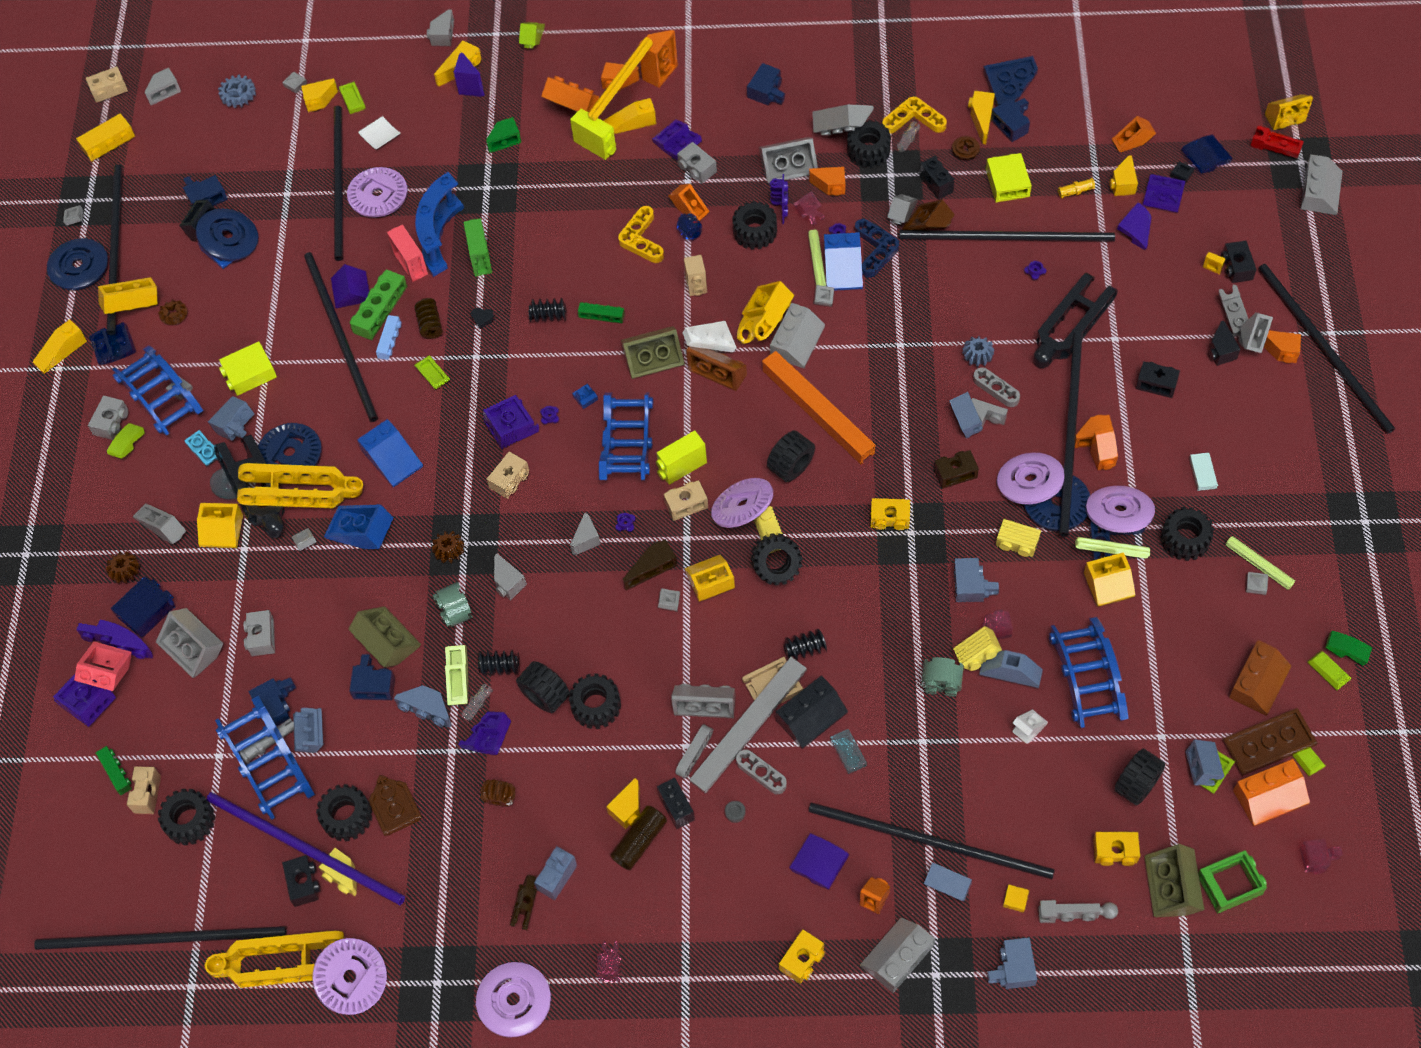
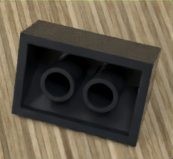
(811, 712)

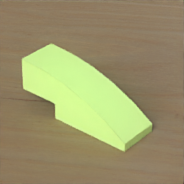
(456, 675)

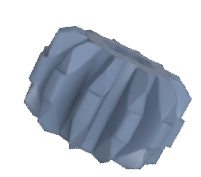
(978, 351)

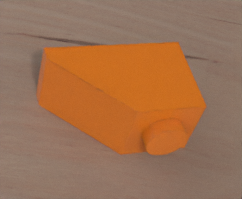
(612, 69)
(1134, 134)
(828, 180)
(688, 201)
(1283, 346)
(1094, 424)
(1104, 449)
(874, 894)

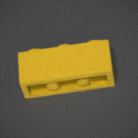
(105, 137)
(127, 295)

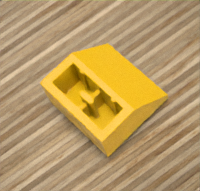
(1288, 111)
(219, 525)
(710, 577)
(1110, 579)

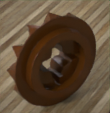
(972, 145)
(174, 317)

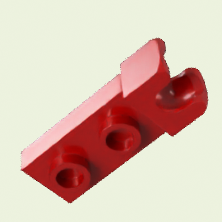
(1276, 142)

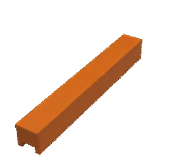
(818, 407)

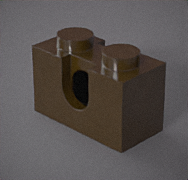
(951, 476)

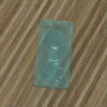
(848, 751)

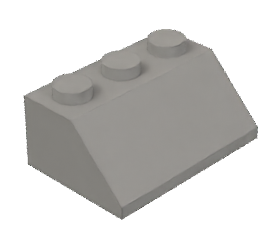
(840, 118)
(788, 158)
(1321, 185)
(797, 335)
(188, 641)
(703, 701)
(898, 953)

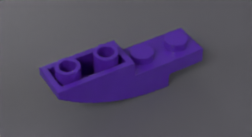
(116, 636)

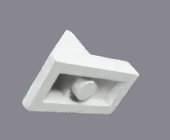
(1028, 725)

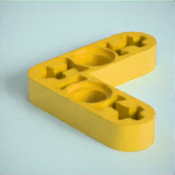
(912, 111)
(636, 239)

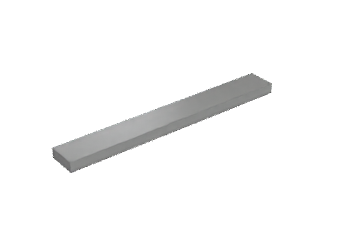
(748, 725)

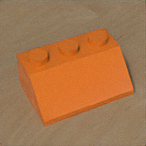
(660, 58)
(569, 94)
(1272, 792)

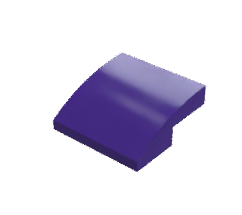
(675, 138)
(1164, 193)
(819, 861)

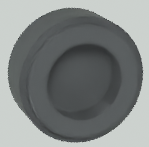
(735, 811)

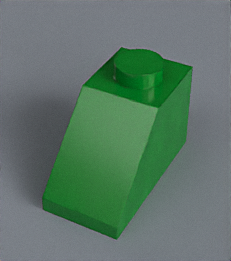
(503, 135)

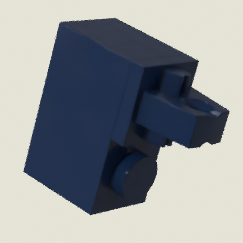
(764, 85)
(1010, 118)
(208, 189)
(371, 683)
(273, 697)

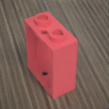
(407, 253)
(106, 656)

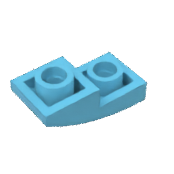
(201, 447)

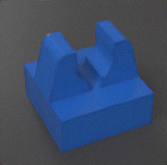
(585, 396)

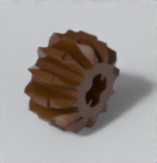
(448, 547)
(122, 567)
(497, 793)

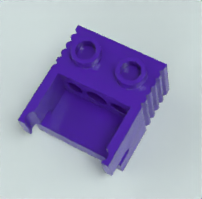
(509, 421)
(83, 700)

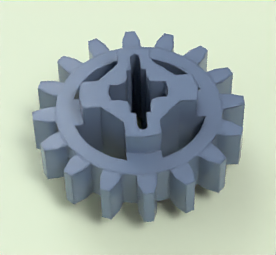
(236, 91)

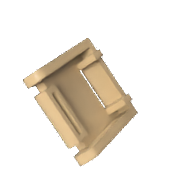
(762, 677)

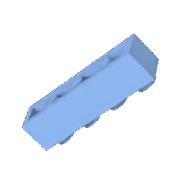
(388, 337)

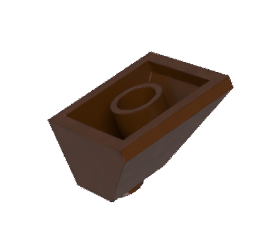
(930, 216)

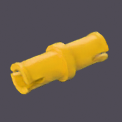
(1076, 188)

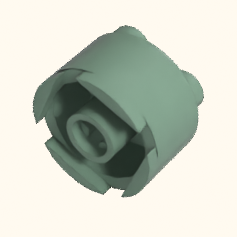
(453, 605)
(942, 676)

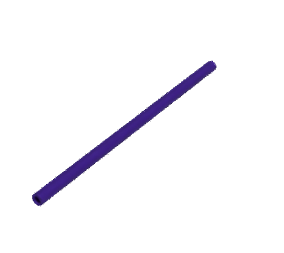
(307, 849)

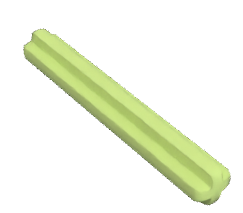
(817, 257)
(1112, 547)
(1259, 562)

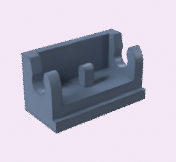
(966, 414)
(308, 730)
(1204, 762)
(948, 882)

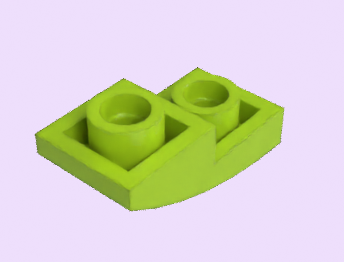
(124, 440)

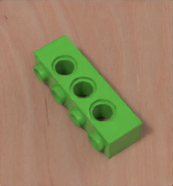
(378, 304)

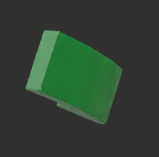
(1346, 645)

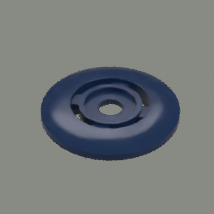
(211, 240)
(93, 266)
(281, 437)
(1041, 512)

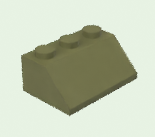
(652, 352)
(383, 636)
(1174, 882)

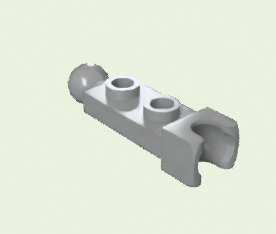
(1234, 311)
(1050, 911)

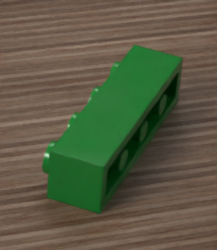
(601, 312)
(113, 770)

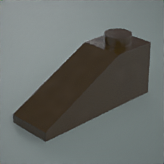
(653, 562)

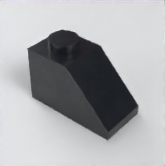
(1223, 346)

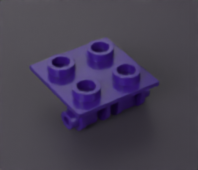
(779, 194)

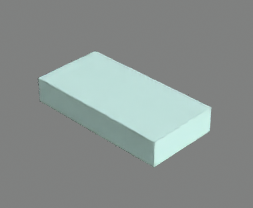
(1203, 471)

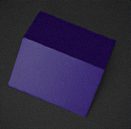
(467, 77)
(349, 286)

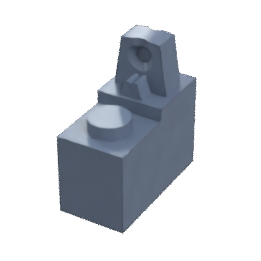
(231, 418)
(970, 581)
(556, 873)
(1018, 966)

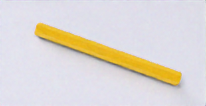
(620, 78)

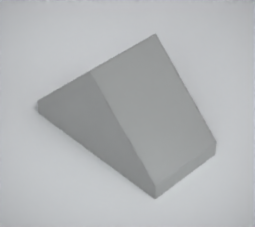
(1255, 331)
(585, 536)

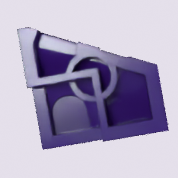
(1137, 225)
(488, 734)

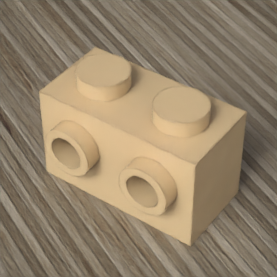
(106, 84)

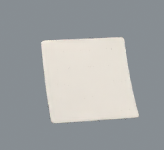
(379, 132)

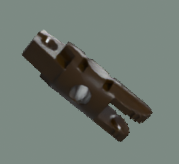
(527, 893)

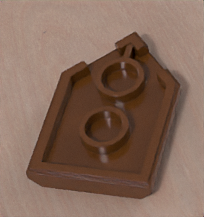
(393, 805)

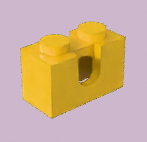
(897, 507)
(1126, 841)
(803, 945)

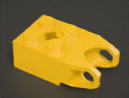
(764, 311)

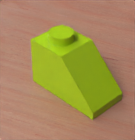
(530, 34)

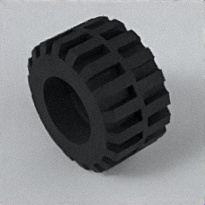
(869, 154)
(754, 214)
(790, 456)
(1192, 521)
(783, 573)
(595, 686)
(542, 687)
(1139, 776)
(333, 802)
(176, 806)

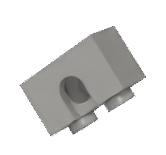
(697, 162)
(107, 417)
(262, 623)

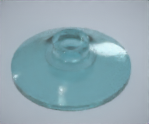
(219, 485)

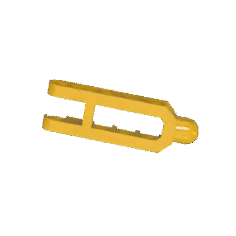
(275, 497)
(229, 963)

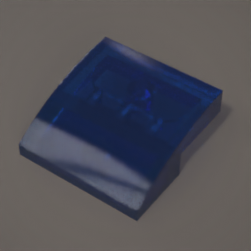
(1206, 153)
(112, 347)

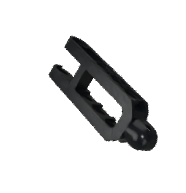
(1050, 349)
(268, 517)

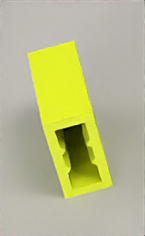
(593, 135)
(1008, 177)
(247, 368)
(681, 457)

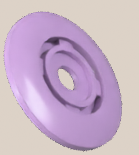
(386, 179)
(1033, 491)
(726, 510)
(1102, 510)
(368, 982)
(498, 1014)

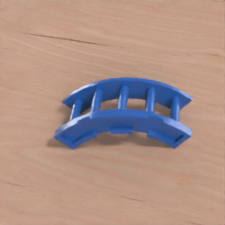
(432, 218)
(166, 373)
(607, 460)
(1107, 662)
(281, 749)

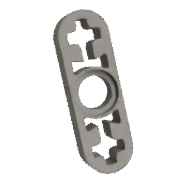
(1000, 394)
(694, 751)
(762, 780)

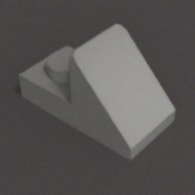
(990, 412)

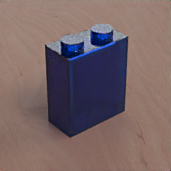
(143, 606)

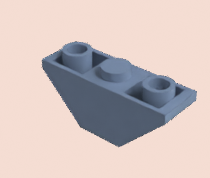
(1013, 668)
(425, 704)

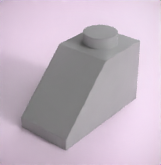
(441, 29)
(162, 86)
(902, 208)
(507, 578)

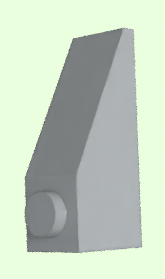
(160, 523)

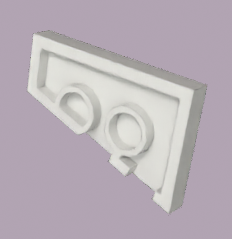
(710, 336)

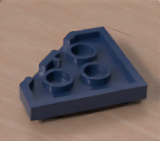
(1010, 78)

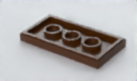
(1269, 741)

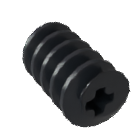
(547, 310)
(804, 644)
(498, 663)

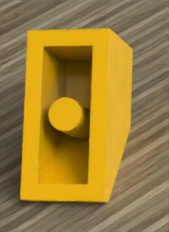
(319, 94)
(1124, 178)
(626, 805)

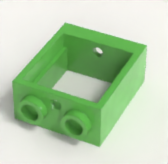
(477, 247)
(1213, 890)

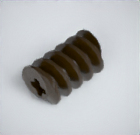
(428, 318)

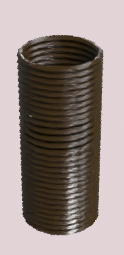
(634, 842)

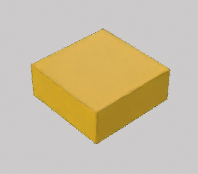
(1214, 263)
(1016, 898)

